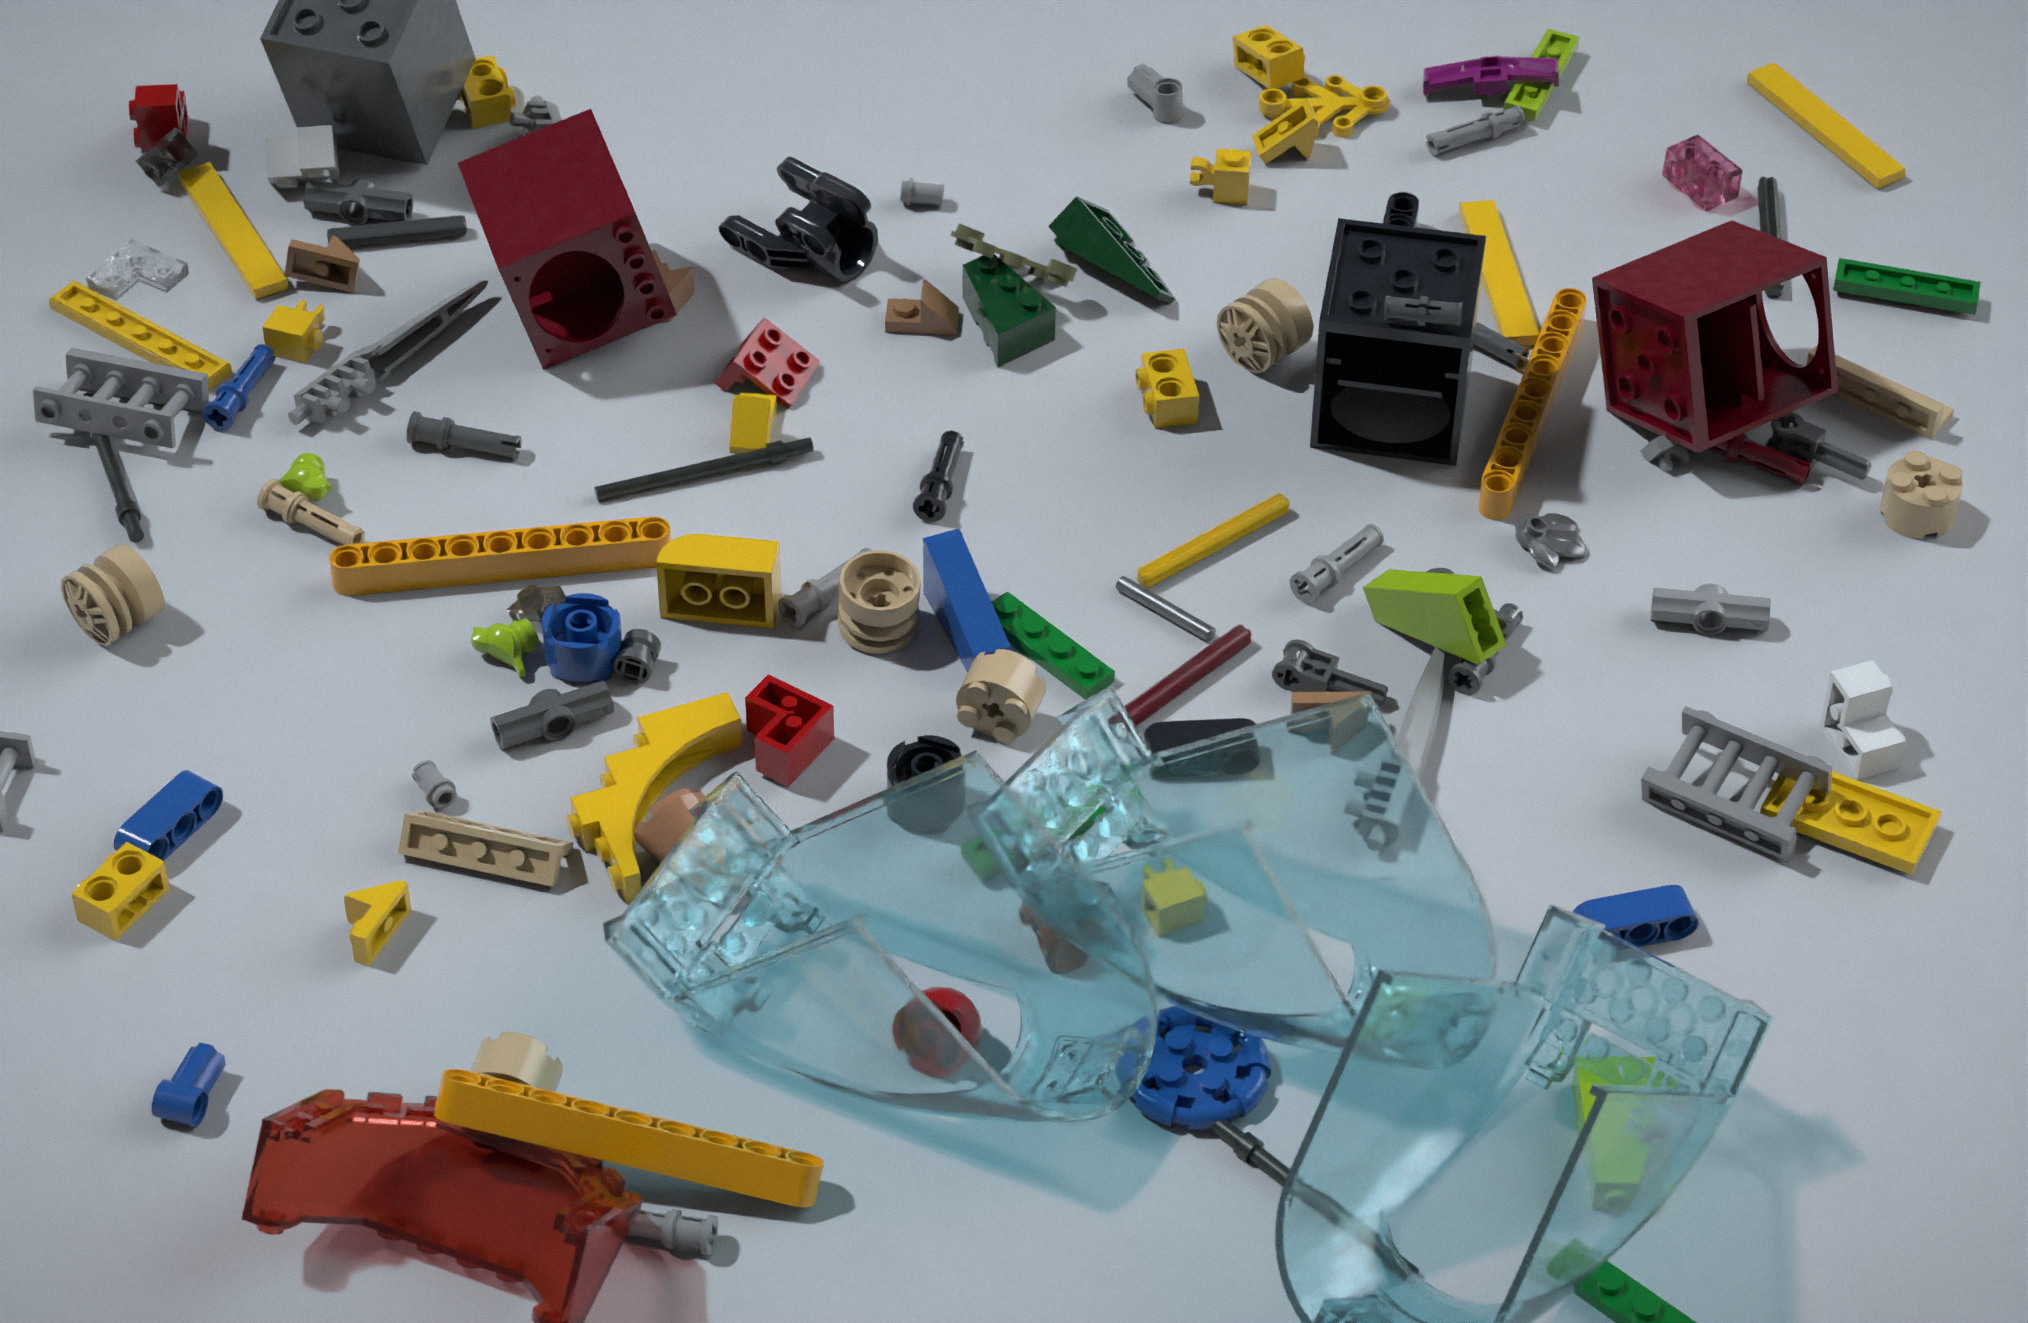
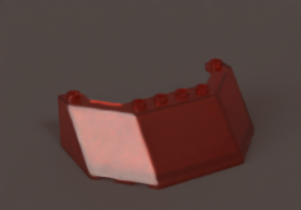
(447, 1189)

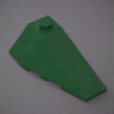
(1102, 240)

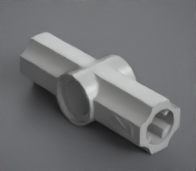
(1710, 609)

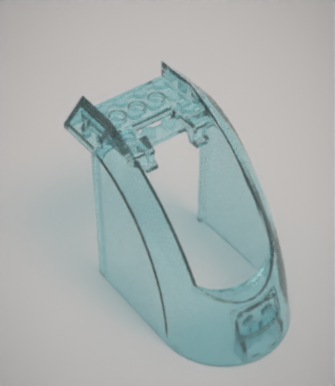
(1253, 843)
(923, 870)
(1439, 1060)

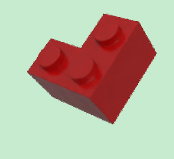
(157, 112)
(788, 728)

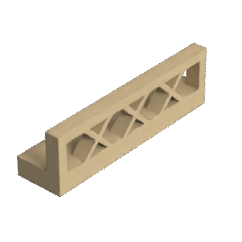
(1889, 398)
(483, 847)

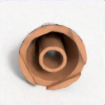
(668, 822)

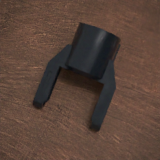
(825, 234)

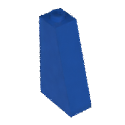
(960, 597)

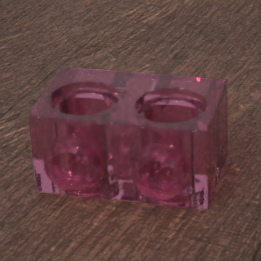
(1702, 172)

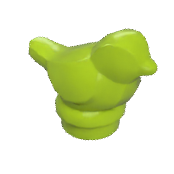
(307, 476)
(507, 642)

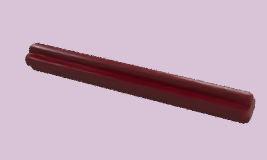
(1188, 674)

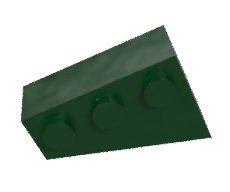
(1006, 309)

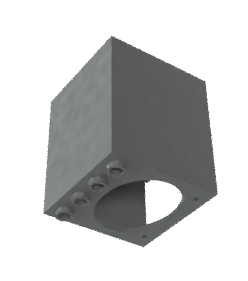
(371, 70)

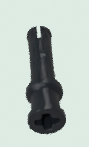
(937, 485)

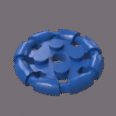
(1221, 1066)

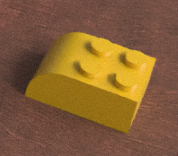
(720, 580)

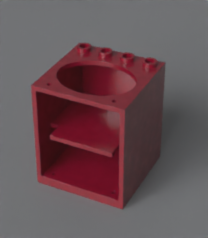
(566, 239)
(1692, 338)

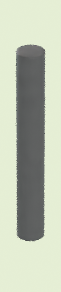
(1165, 608)

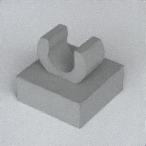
(1663, 449)

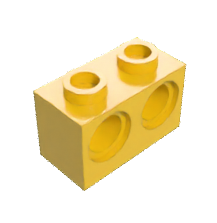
(1268, 57)
(487, 94)
(1168, 388)
(120, 891)

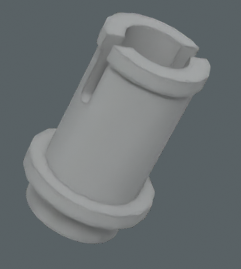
(921, 193)
(438, 790)

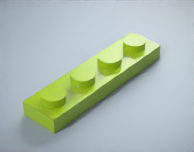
(1533, 95)

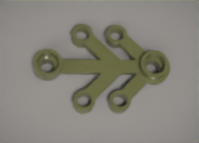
(972, 240)

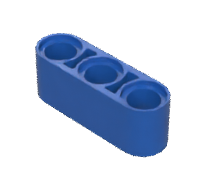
(171, 815)
(1644, 915)

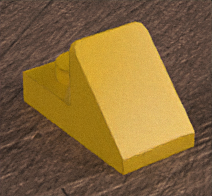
(1293, 128)
(751, 421)
(375, 917)

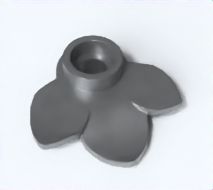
(1549, 538)

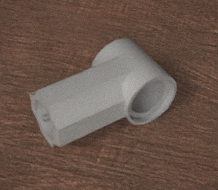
(1161, 93)

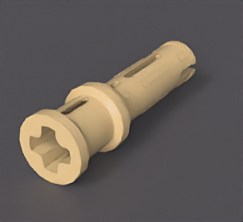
(297, 509)

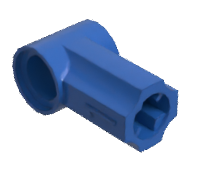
(186, 1095)

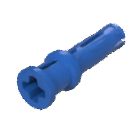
(233, 395)

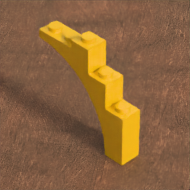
(634, 779)

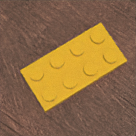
(1861, 820)

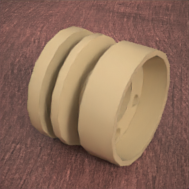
(1265, 325)
(112, 594)
(878, 601)

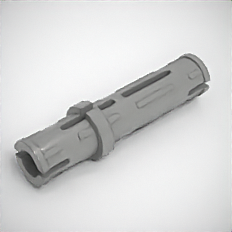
(1488, 126)

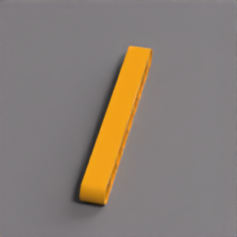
(1532, 404)
(498, 556)
(628, 1138)

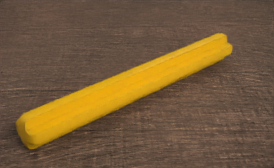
(1212, 540)

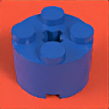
(581, 638)

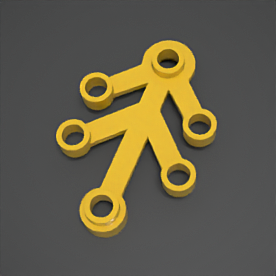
(1366, 101)

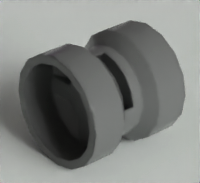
(637, 656)

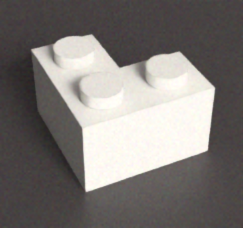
(302, 157)
(1858, 723)

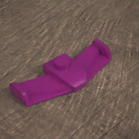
(1490, 73)

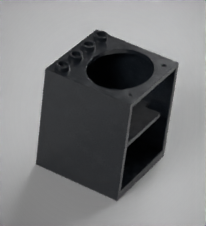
(1396, 355)

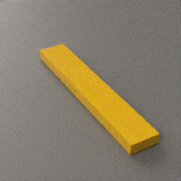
(1826, 125)
(233, 231)
(1500, 273)
(136, 332)

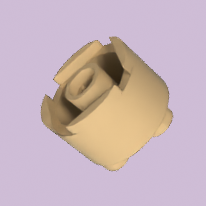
(1921, 495)
(1000, 695)
(518, 1060)

